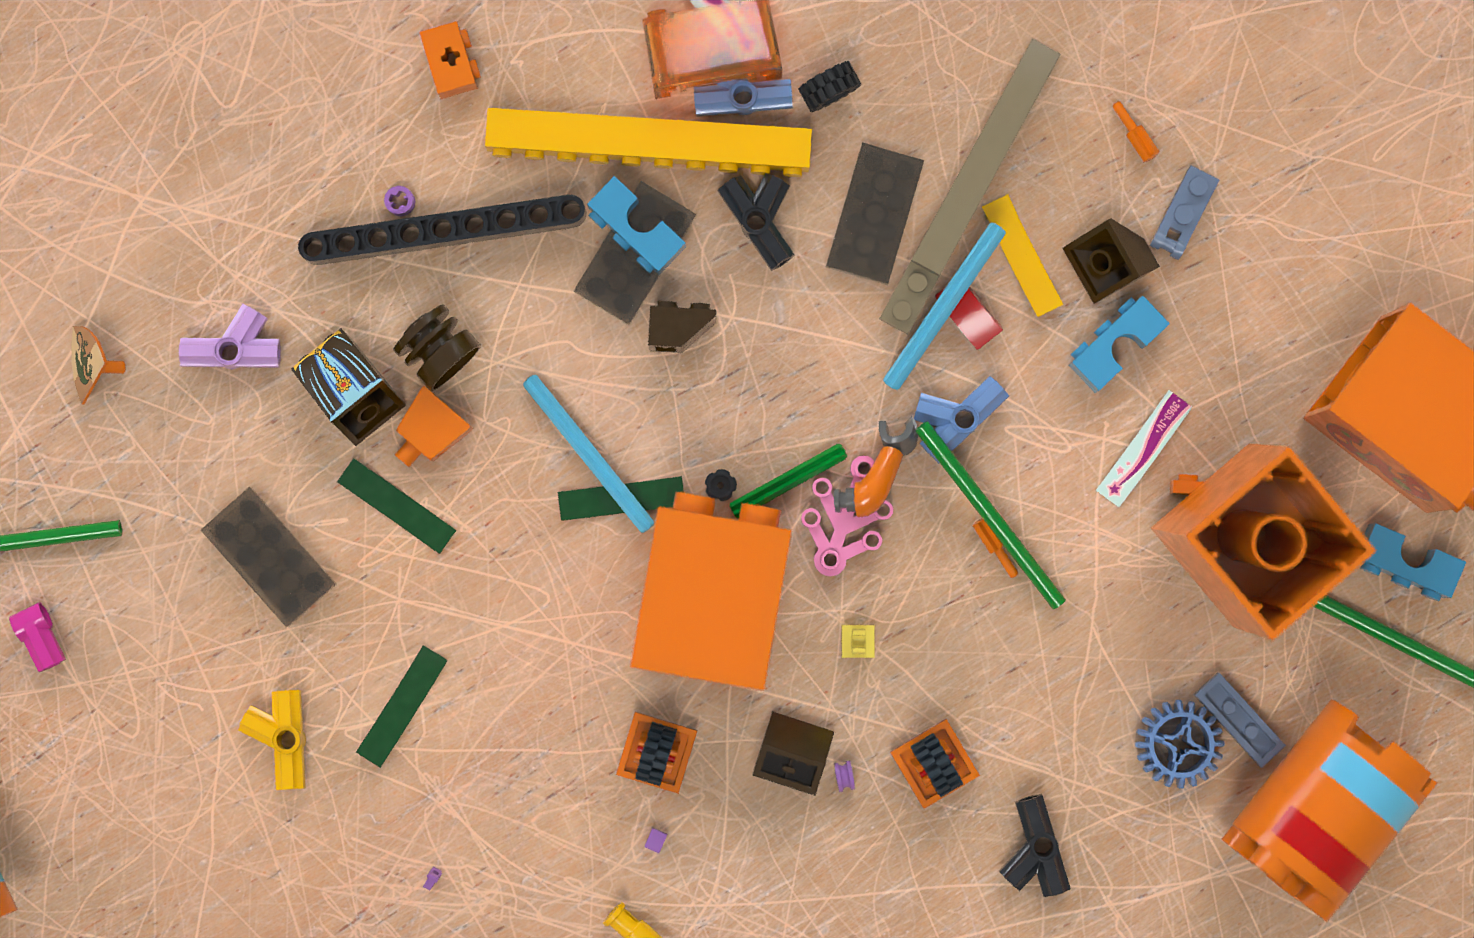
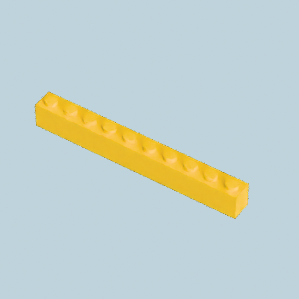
(648, 140)

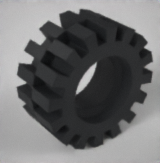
(829, 86)

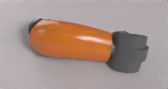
(874, 488)

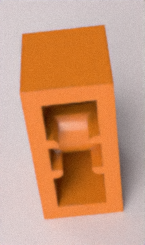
(438, 44)

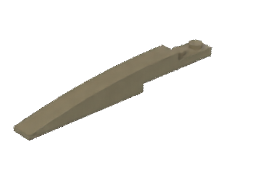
(969, 187)

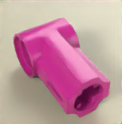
(34, 629)

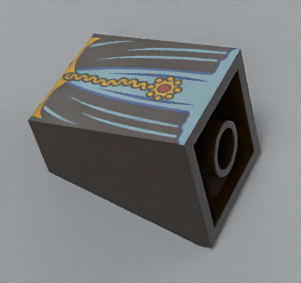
(347, 387)

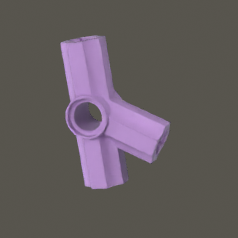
(240, 333)

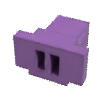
(433, 876)

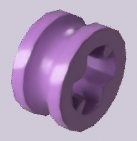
(396, 191)
(844, 776)

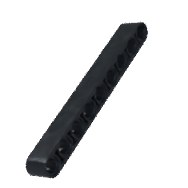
(426, 225)

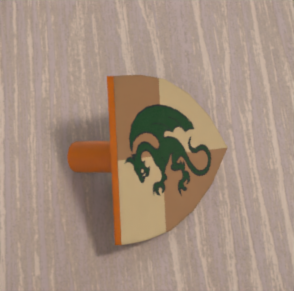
(89, 361)

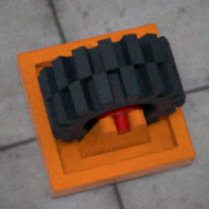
(656, 752)
(934, 763)

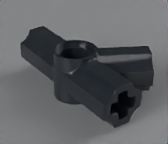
(763, 204)
(1027, 861)

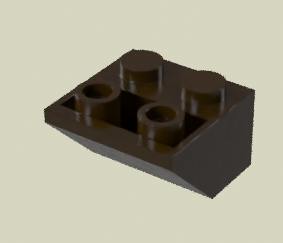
(677, 328)
(793, 753)

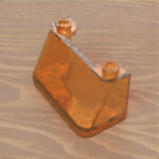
(711, 45)

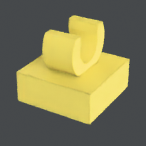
(857, 641)

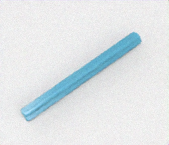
(944, 306)
(588, 453)

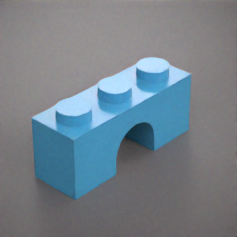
(655, 248)
(1095, 361)
(1435, 575)

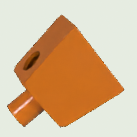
(429, 428)

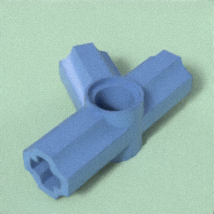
(721, 97)
(942, 412)

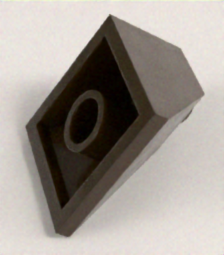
(1109, 259)

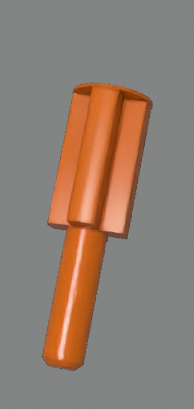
(1137, 135)
(994, 545)

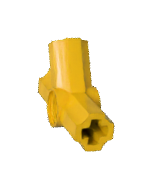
(270, 729)

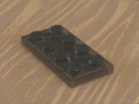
(875, 213)
(614, 277)
(268, 557)

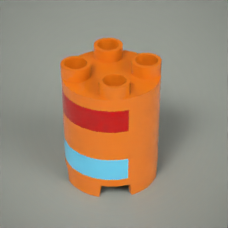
(1329, 810)

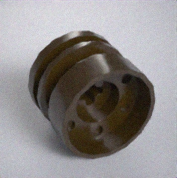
(436, 347)

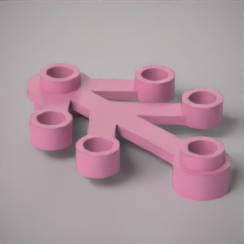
(843, 524)

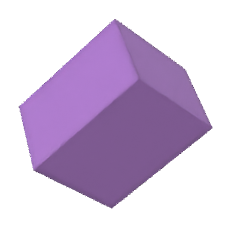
(655, 840)

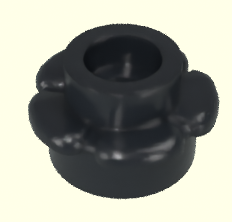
(720, 476)

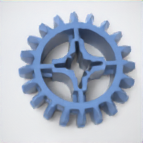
(1206, 752)

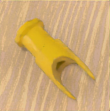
(628, 925)

